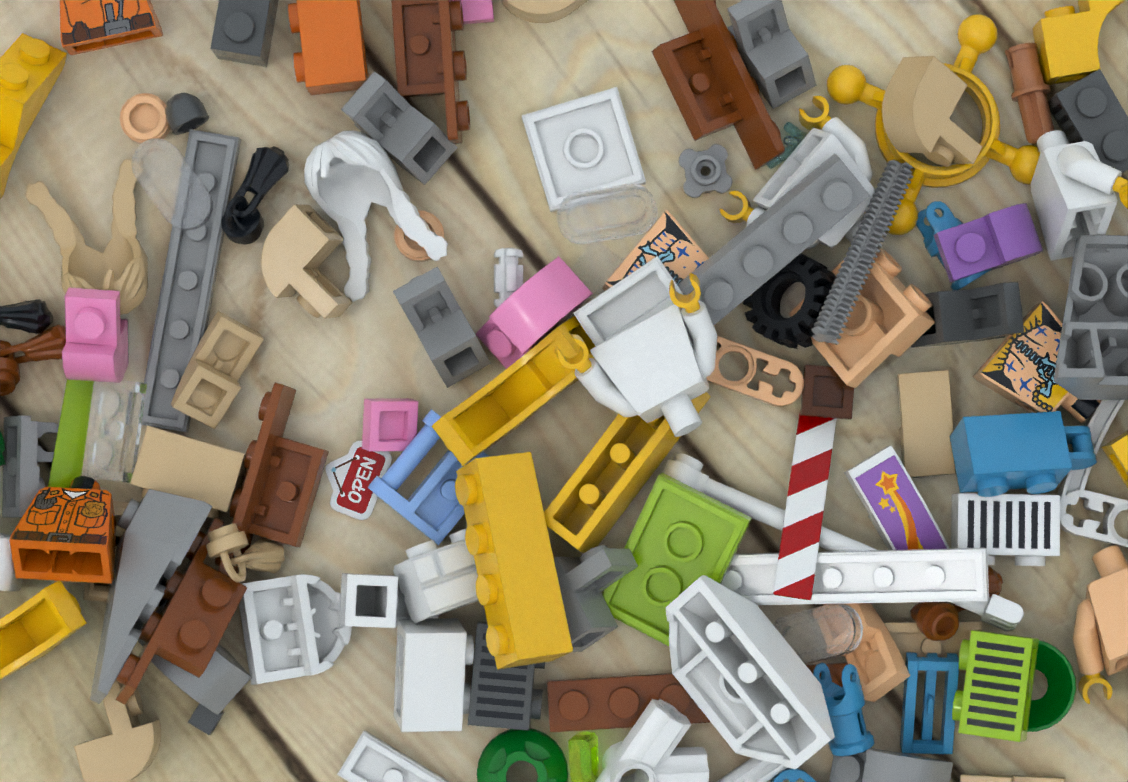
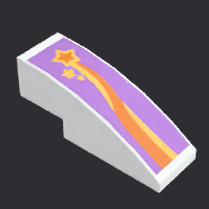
(895, 503)

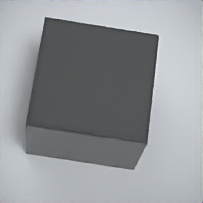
(205, 719)

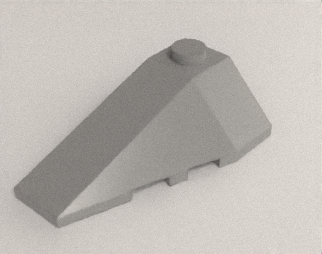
(146, 556)

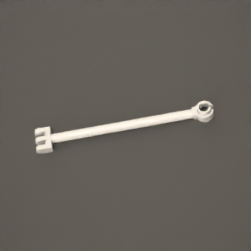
(686, 469)

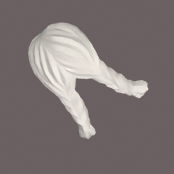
(344, 180)

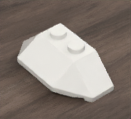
(746, 676)

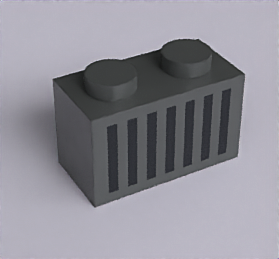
(244, 30)
(1094, 115)
(503, 695)

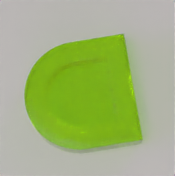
(583, 757)

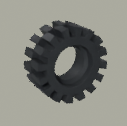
(766, 302)

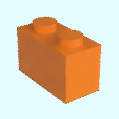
(331, 45)

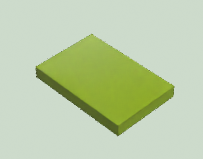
(673, 544)

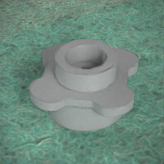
(714, 159)

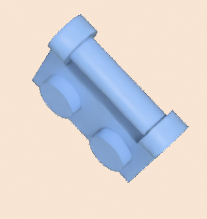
(434, 503)

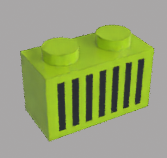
(996, 685)

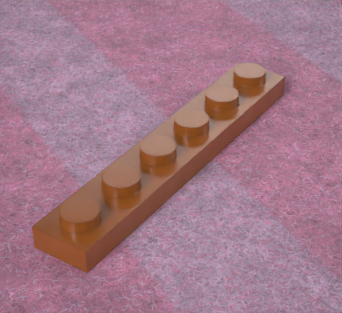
(622, 699)

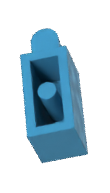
(1018, 452)

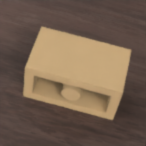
(188, 469)

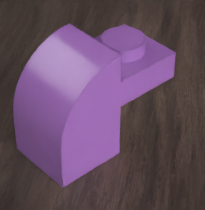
(988, 242)

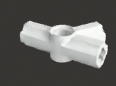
(653, 750)

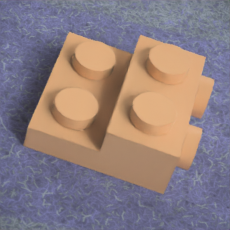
(882, 323)

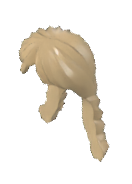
(123, 262)

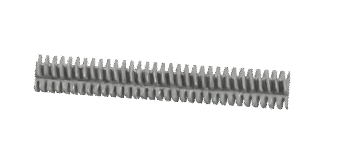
(862, 251)

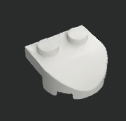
(291, 627)

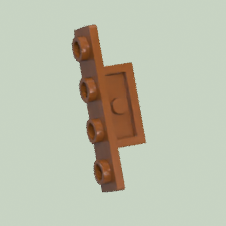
(428, 56)
(714, 83)
(279, 479)
(192, 621)

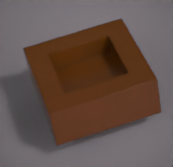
(825, 394)

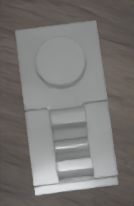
(21, 456)

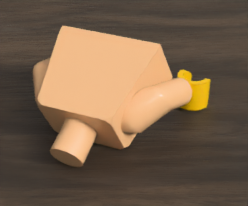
(1102, 623)

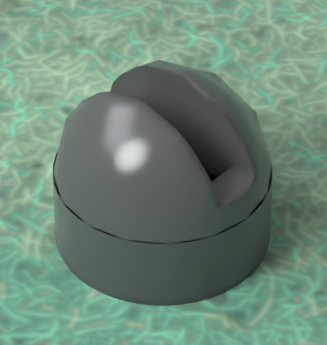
(185, 113)

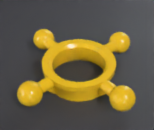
(976, 36)

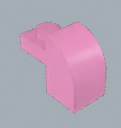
(533, 312)
(94, 336)

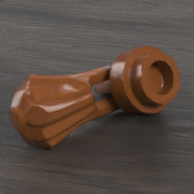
(41, 347)
(941, 619)

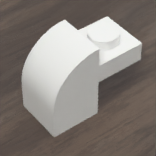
(371, 601)

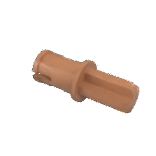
(1030, 90)

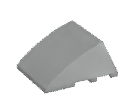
(1095, 321)

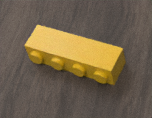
(611, 478)
(513, 560)

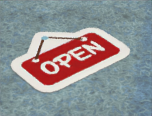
(351, 479)

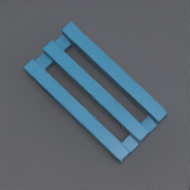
(930, 665)

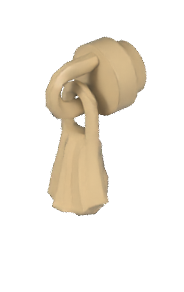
(260, 557)

